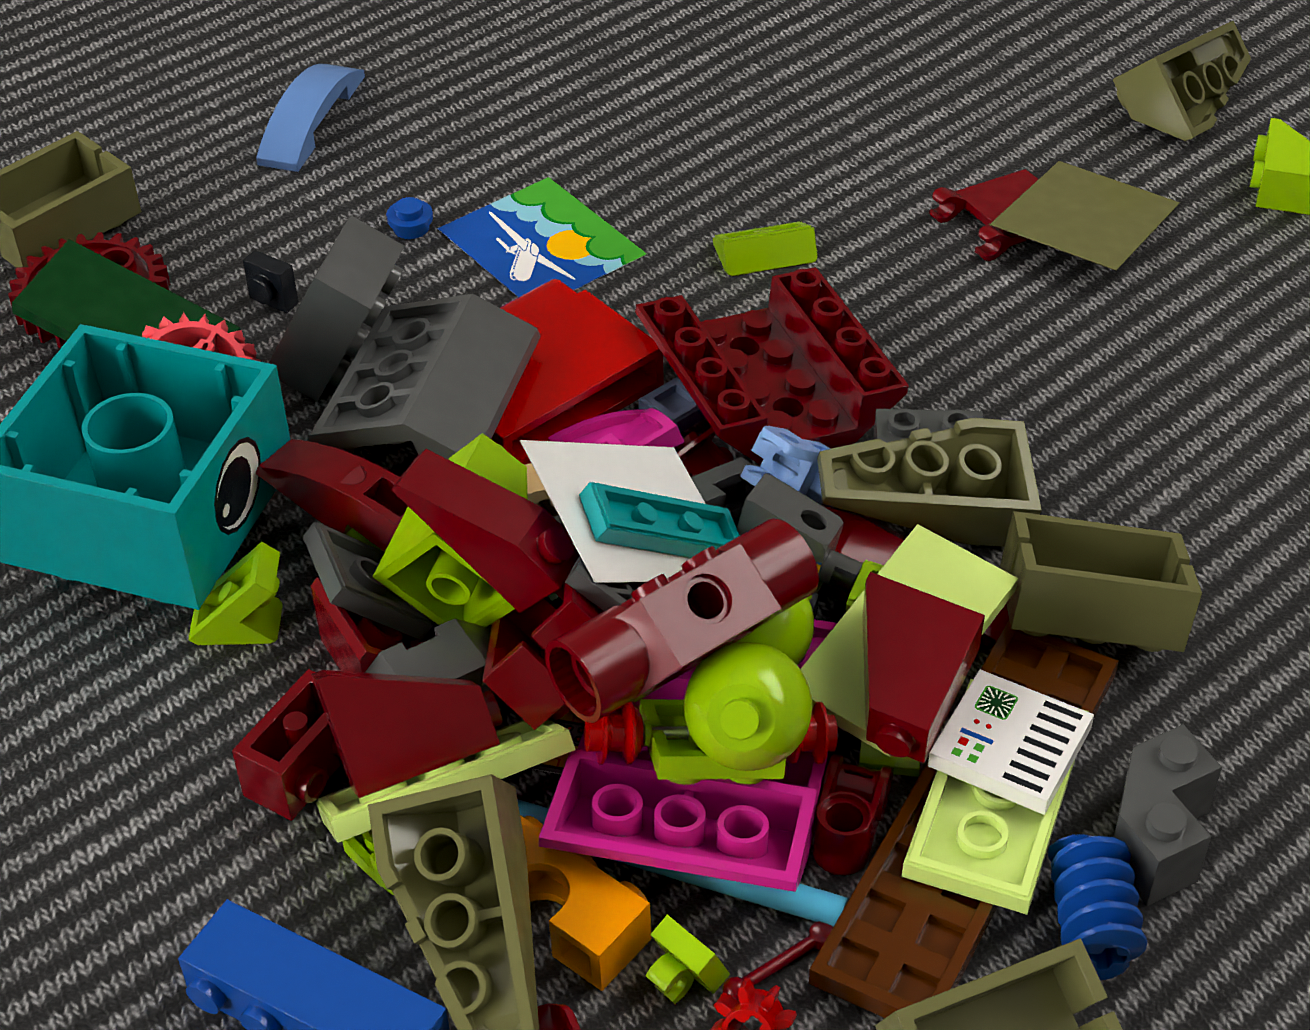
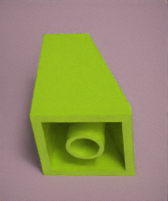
(429, 572)

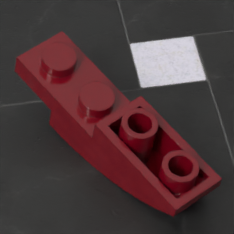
(337, 488)

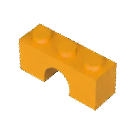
(600, 918)

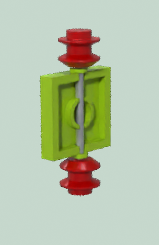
(675, 752)

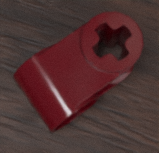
(849, 814)

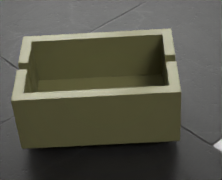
(61, 194)
(1100, 582)
(1024, 996)

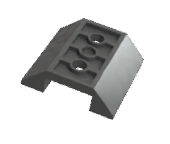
(429, 377)

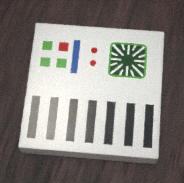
(1011, 741)

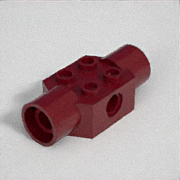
(681, 619)

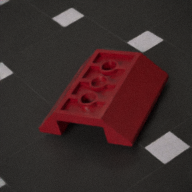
(802, 361)

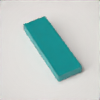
(655, 521)

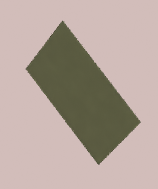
(1086, 215)

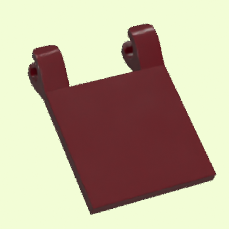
(986, 203)

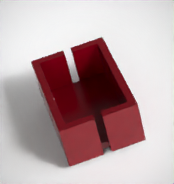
(516, 654)

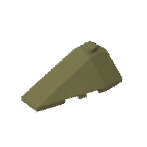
(1186, 84)
(947, 480)
(464, 890)

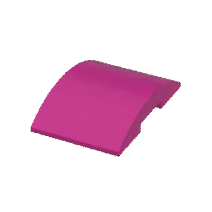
(702, 828)

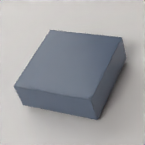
(675, 403)

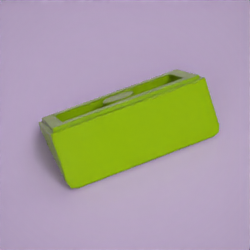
(766, 248)

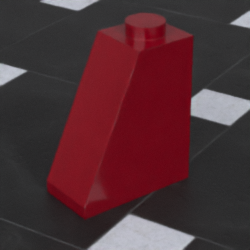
(913, 663)
(403, 724)

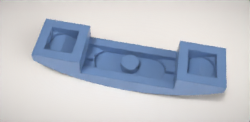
(300, 110)

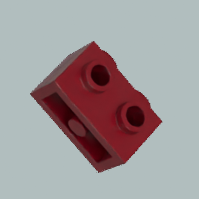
(288, 752)

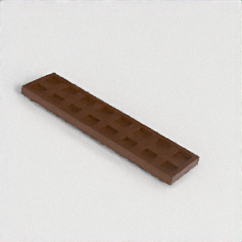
(913, 939)

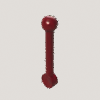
(817, 936)

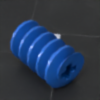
(1098, 900)

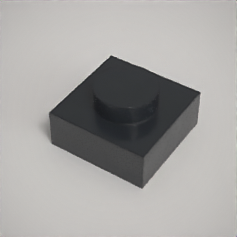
(270, 281)

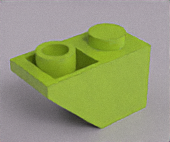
(1282, 169)

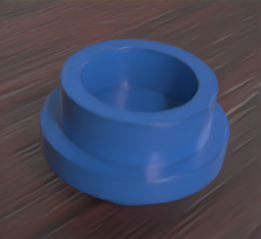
(409, 217)

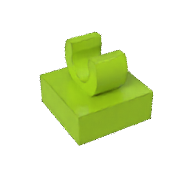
(683, 962)

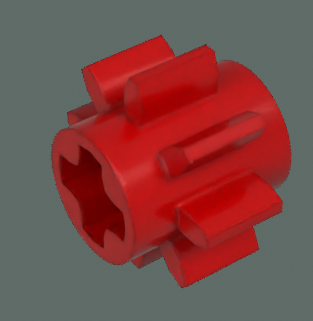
(756, 1003)

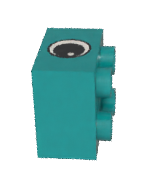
(138, 464)

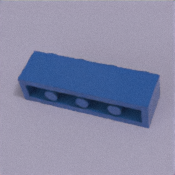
(290, 983)

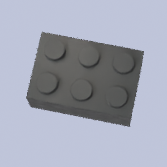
(335, 307)

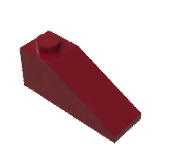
(494, 530)

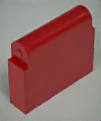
(580, 369)

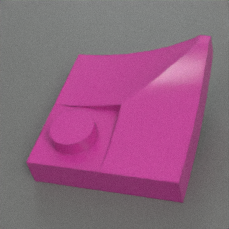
(625, 427)

